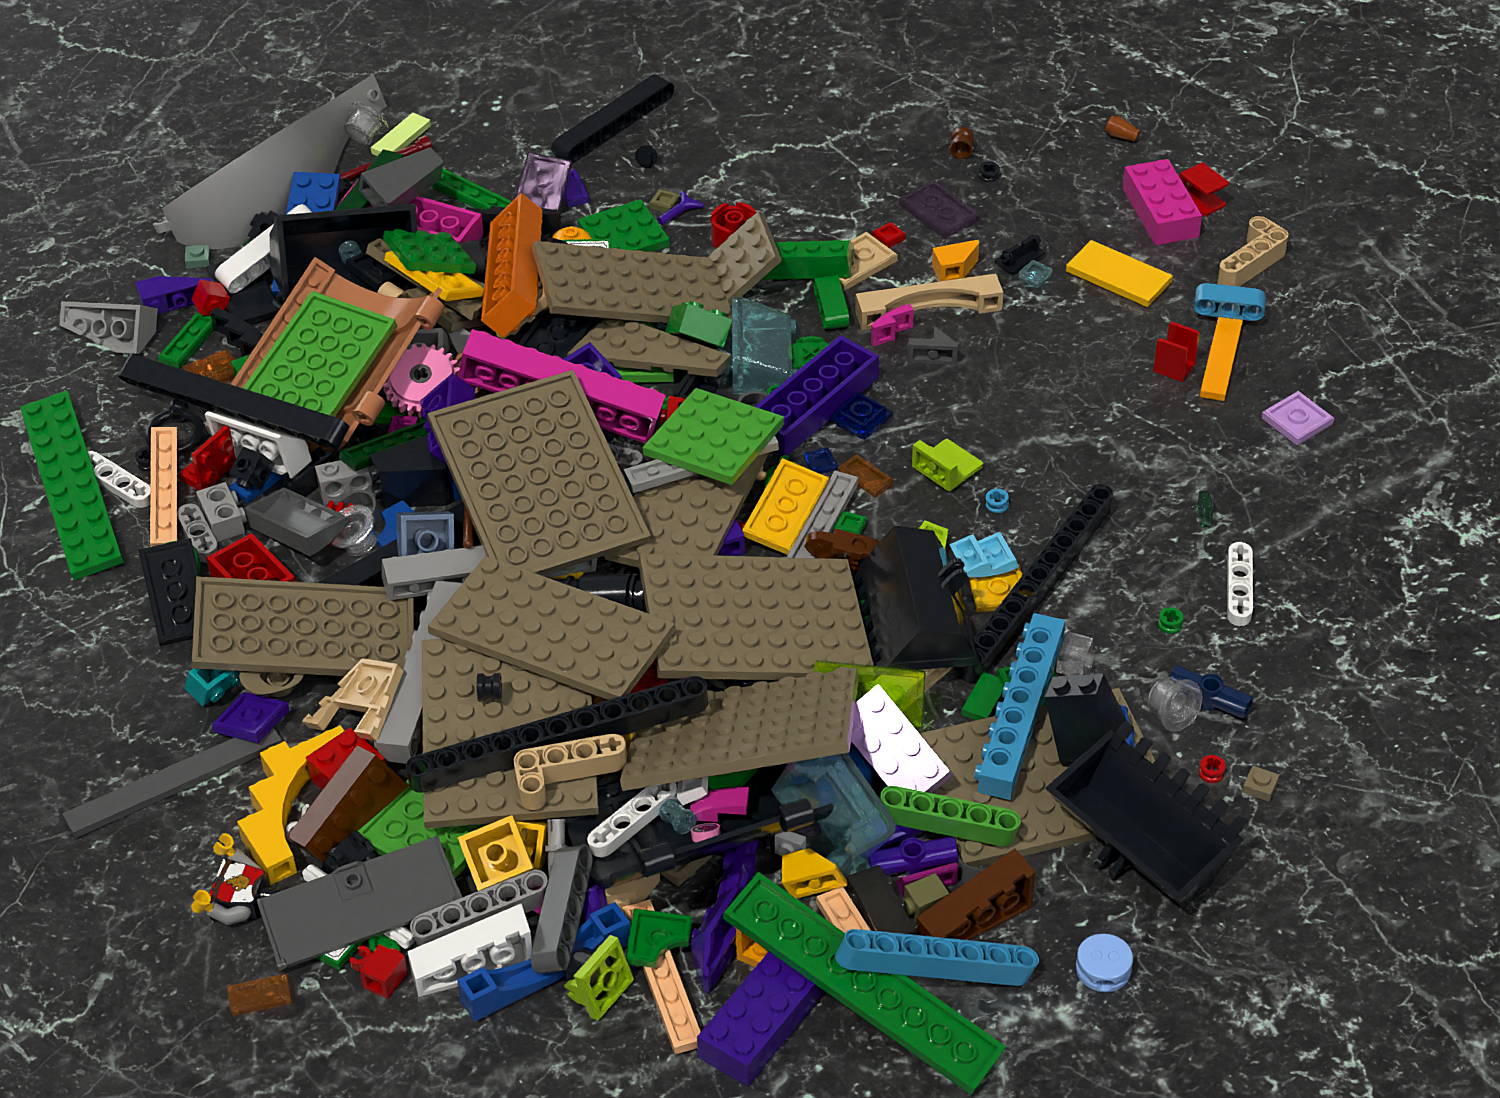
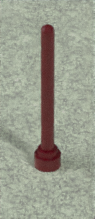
(421, 144)

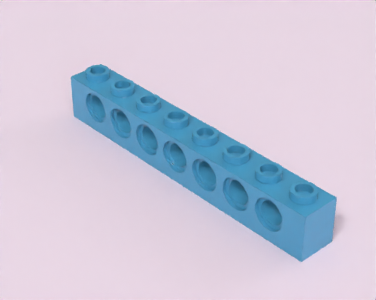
(1021, 706)

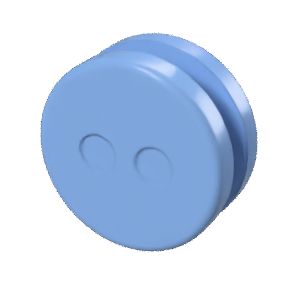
(1104, 962)

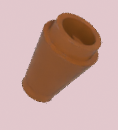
(1121, 129)

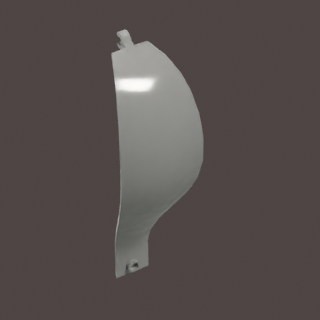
(260, 180)

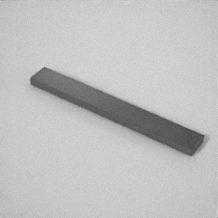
(165, 783)

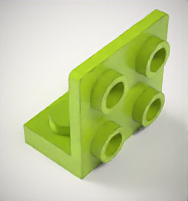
(945, 463)

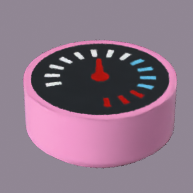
(705, 831)

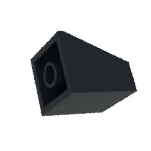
(409, 475)
(1081, 713)

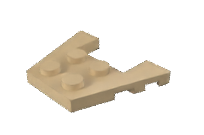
(364, 688)

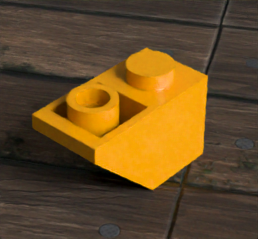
(955, 260)

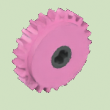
(417, 375)

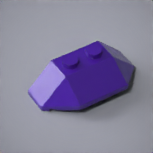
(714, 941)

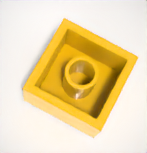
(496, 853)

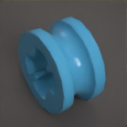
(997, 507)

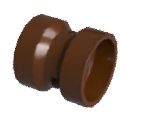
(961, 142)

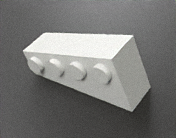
(487, 943)

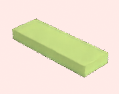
(402, 134)

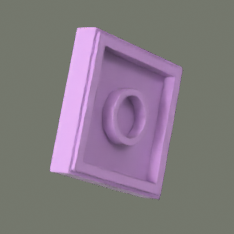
(1297, 418)

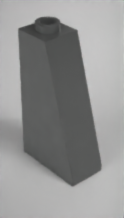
(401, 179)

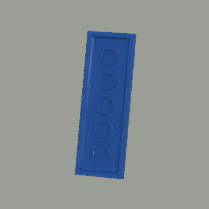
(315, 191)

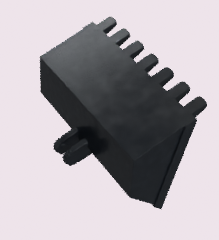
(302, 236)
(915, 603)
(1148, 816)

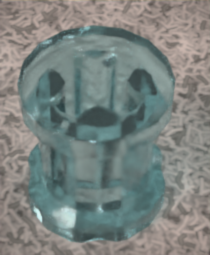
(677, 816)

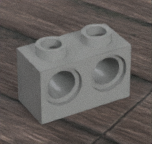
(338, 480)
(221, 511)

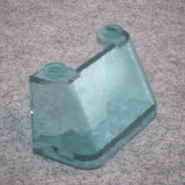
(760, 346)
(859, 818)

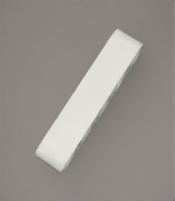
(250, 260)

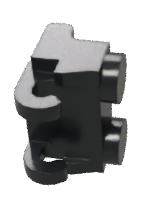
(348, 851)

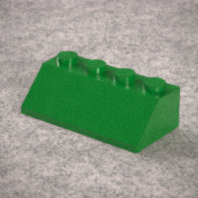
(813, 259)

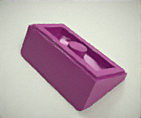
(947, 874)

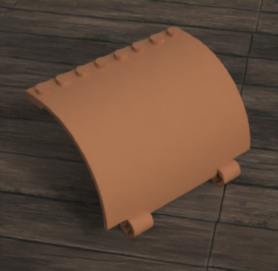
(410, 314)

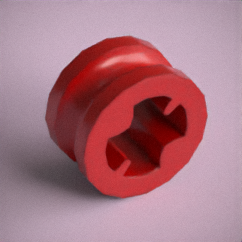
(1209, 775)

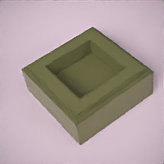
(664, 201)

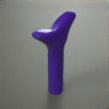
(685, 204)

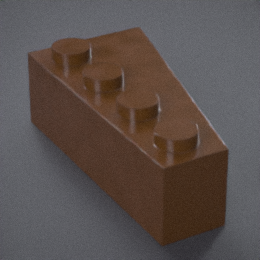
(347, 803)
(983, 901)

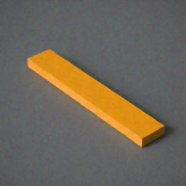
(1221, 358)

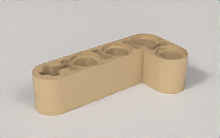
(1265, 246)
(565, 762)

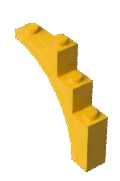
(272, 798)

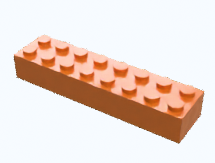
(511, 266)

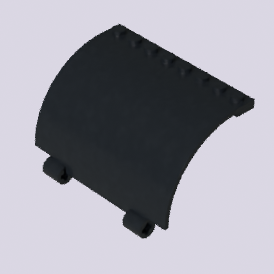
(661, 848)

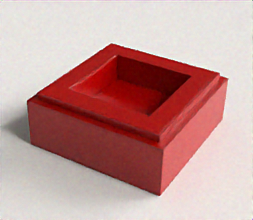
(889, 235)

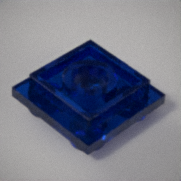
(852, 418)

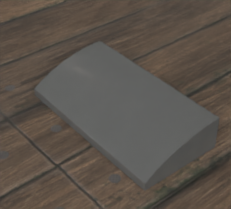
(295, 520)

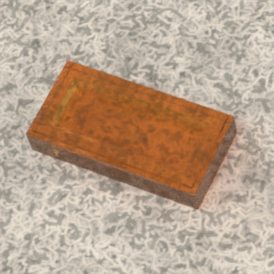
(870, 478)
(259, 994)

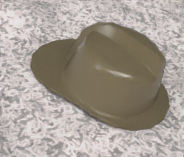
(269, 682)

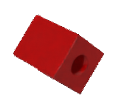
(1202, 186)
(1178, 353)

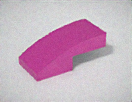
(885, 327)
(724, 800)

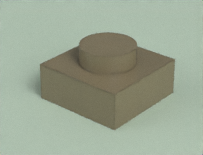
(1260, 783)

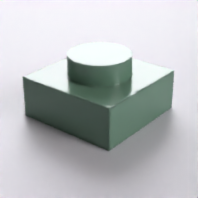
(197, 256)

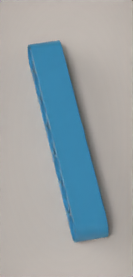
(936, 957)

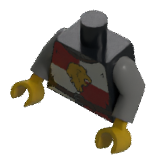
(235, 887)

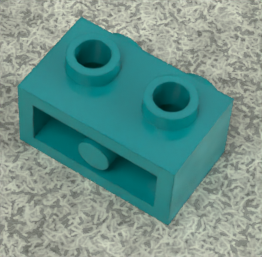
(210, 684)

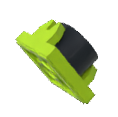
(596, 972)

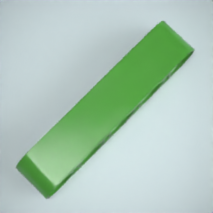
(962, 816)

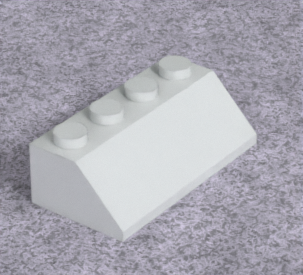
(286, 451)

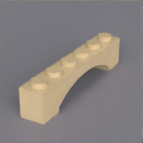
(975, 293)

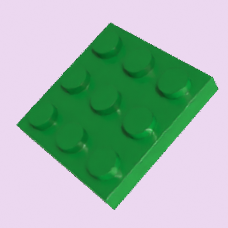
(628, 227)
(429, 251)

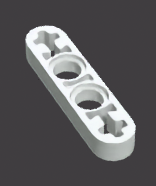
(119, 476)
(1239, 583)
(608, 838)

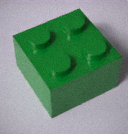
(699, 325)

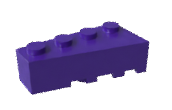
(447, 393)

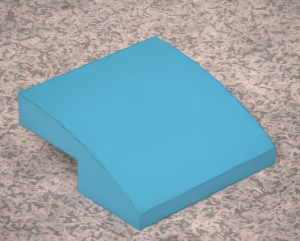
(986, 556)

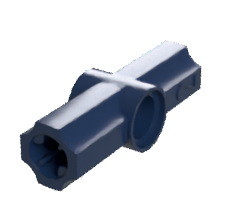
(1215, 693)

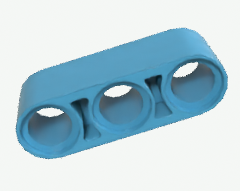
(1230, 302)

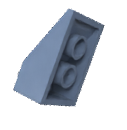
(424, 532)

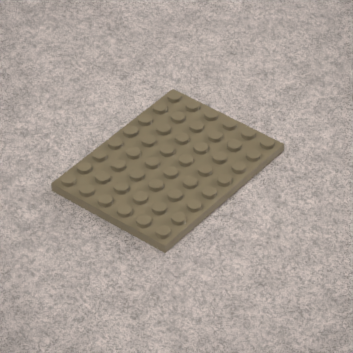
(538, 476)
(753, 615)
(456, 716)
(748, 730)
(1042, 819)

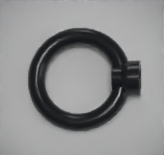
(178, 412)

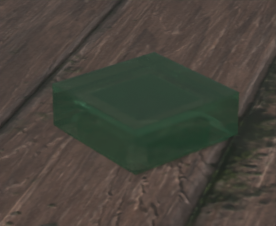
(1204, 509)

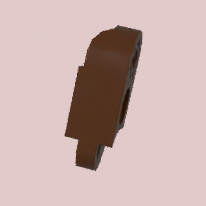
(841, 546)

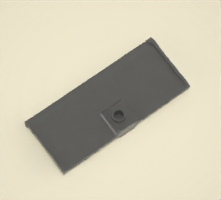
(357, 902)

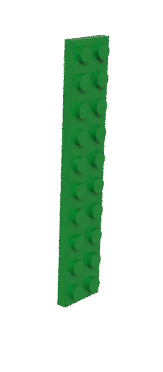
(71, 486)
(883, 999)

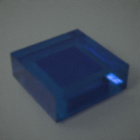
(820, 461)

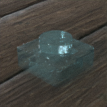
(1035, 273)

